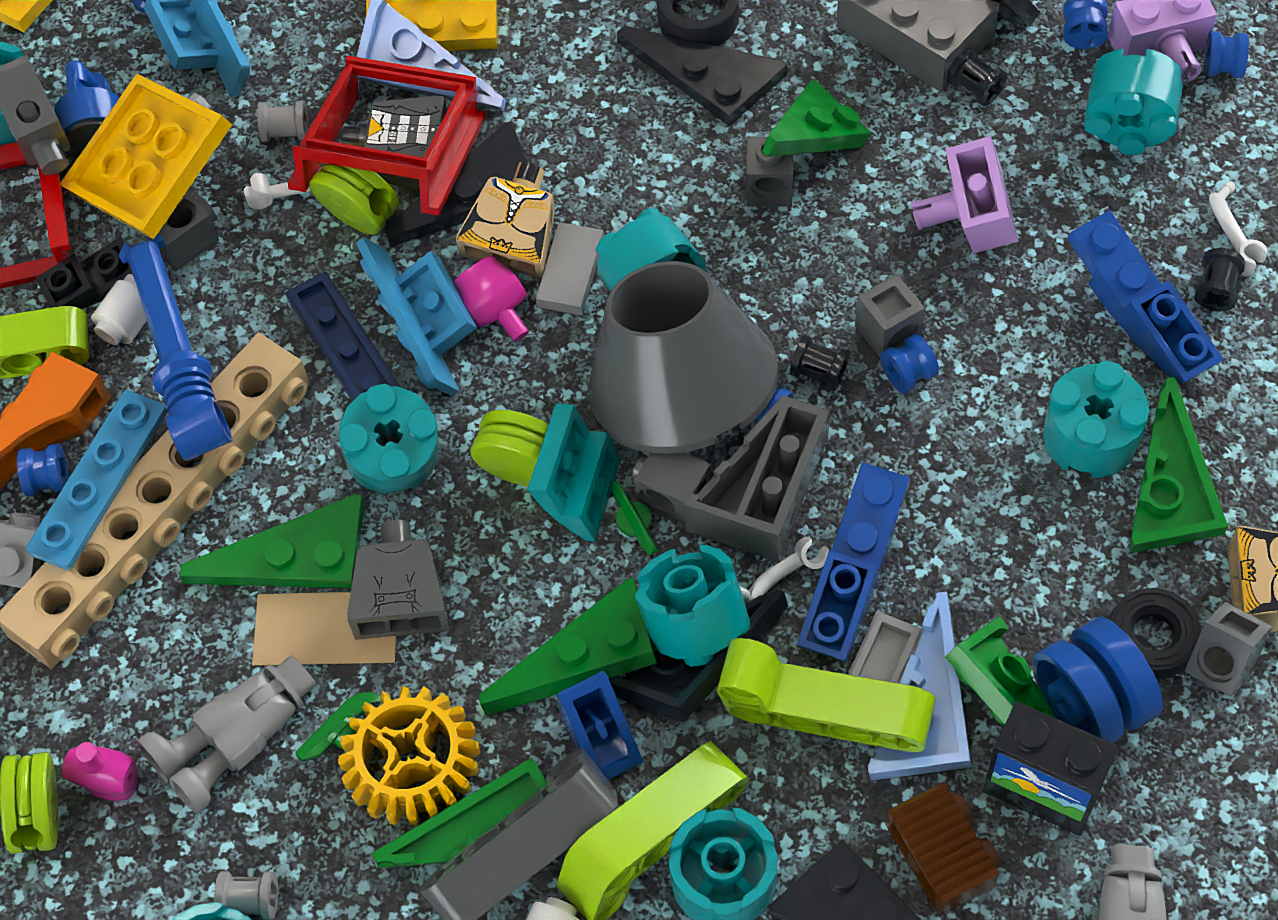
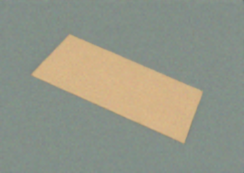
(312, 631)

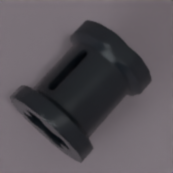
(977, 77)
(1219, 279)
(819, 362)

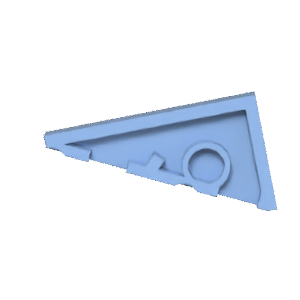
(397, 40)
(928, 669)

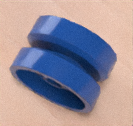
(1098, 681)

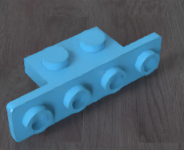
(199, 37)
(425, 309)
(96, 480)

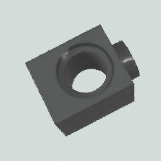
(767, 178)
(194, 238)
(888, 314)
(669, 481)
(1239, 635)

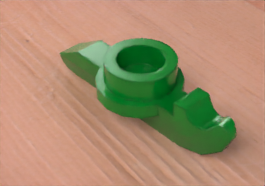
(633, 518)
(336, 726)

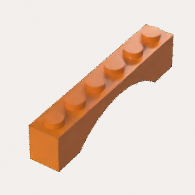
(51, 409)

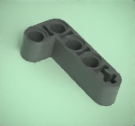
(523, 841)

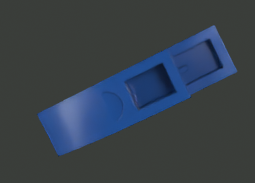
(1141, 305)
(854, 563)

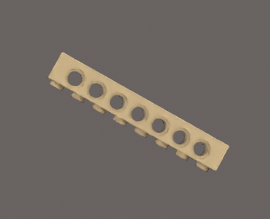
(160, 472)

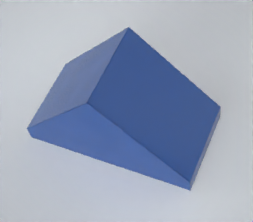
(599, 725)

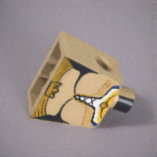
(511, 222)
(1255, 573)

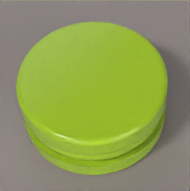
(355, 196)
(509, 445)
(29, 802)

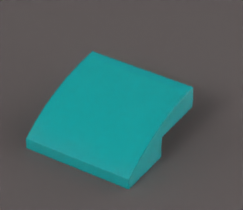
(574, 472)

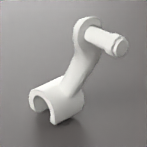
(262, 193)
(1247, 248)
(785, 567)

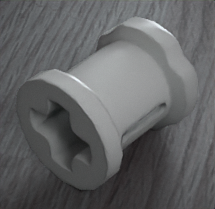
(282, 120)
(248, 894)

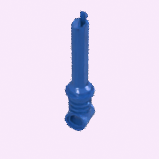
(181, 374)

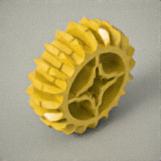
(425, 720)

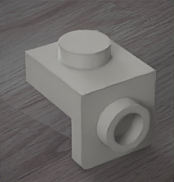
(15, 561)

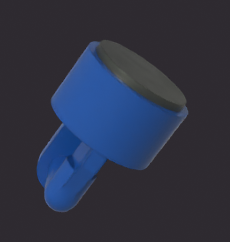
(83, 105)

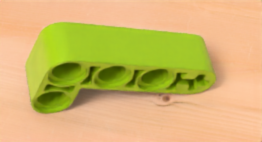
(33, 335)
(821, 701)
(640, 831)

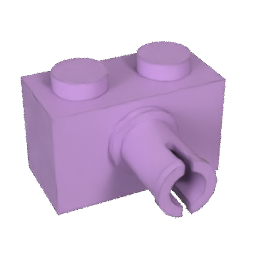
(1164, 26)
(975, 199)

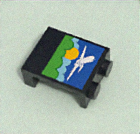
(1048, 768)

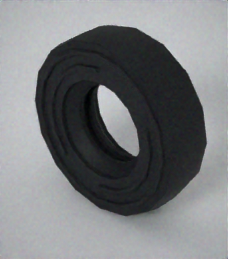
(1173, 611)

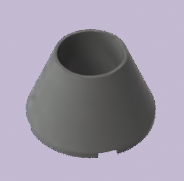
(677, 362)

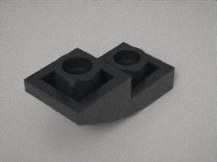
(85, 281)

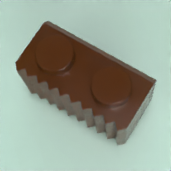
(943, 847)

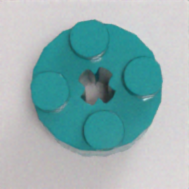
(1134, 100)
(643, 242)
(382, 413)
(1095, 419)
(691, 604)
(722, 840)

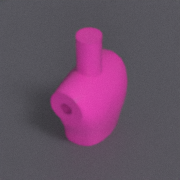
(491, 294)
(101, 771)

